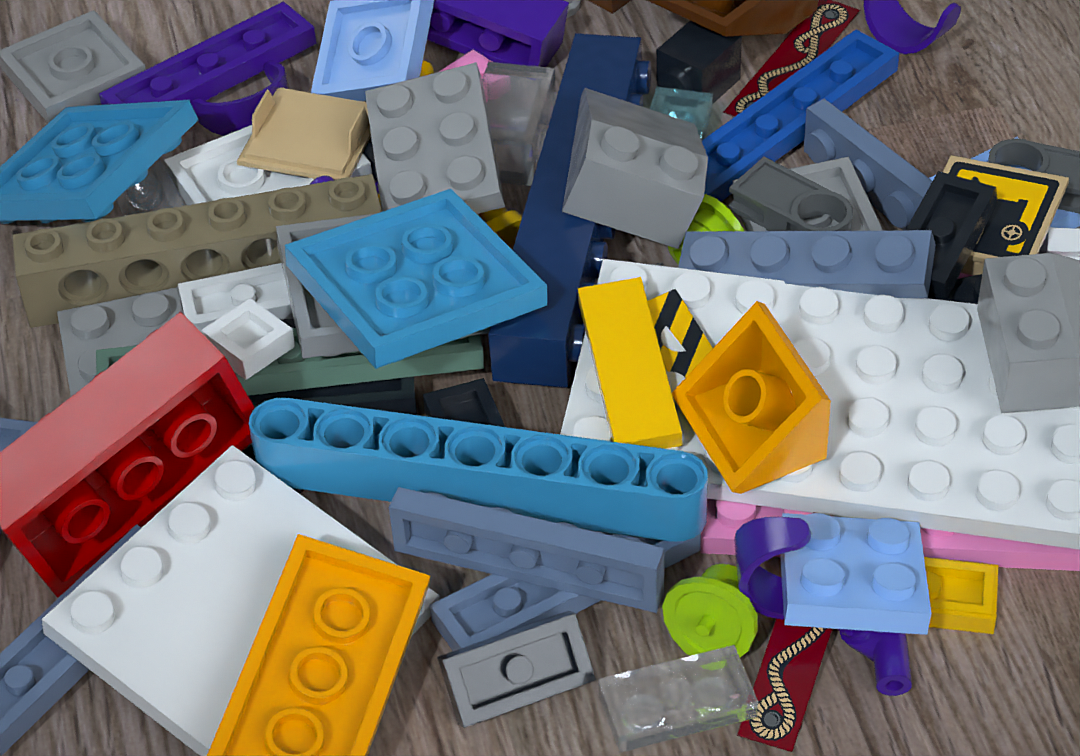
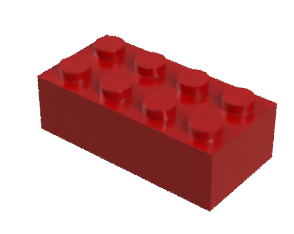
(119, 451)

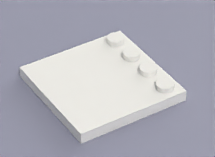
(189, 591)

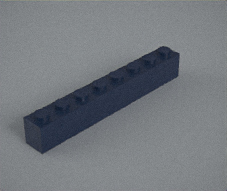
(555, 244)

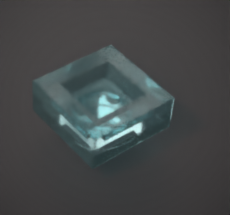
(685, 105)

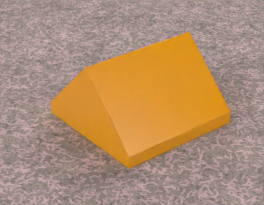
(756, 404)

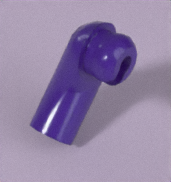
(889, 656)

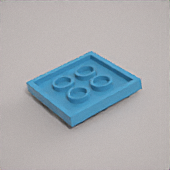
(89, 159)
(415, 277)

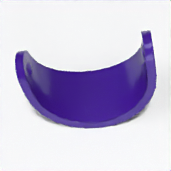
(901, 32)
(237, 114)
(755, 544)

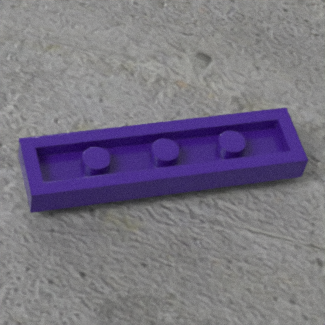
(220, 60)

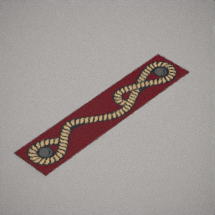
(801, 47)
(785, 684)

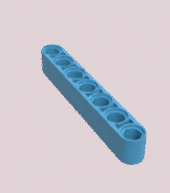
(523, 471)

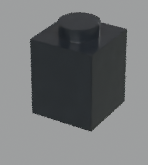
(699, 61)

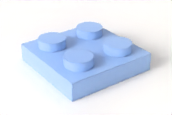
(371, 45)
(857, 576)

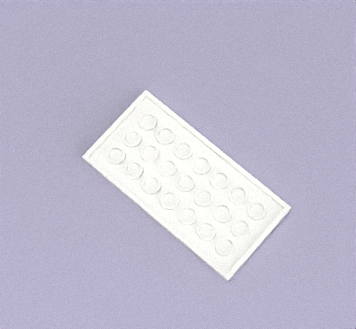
(909, 411)

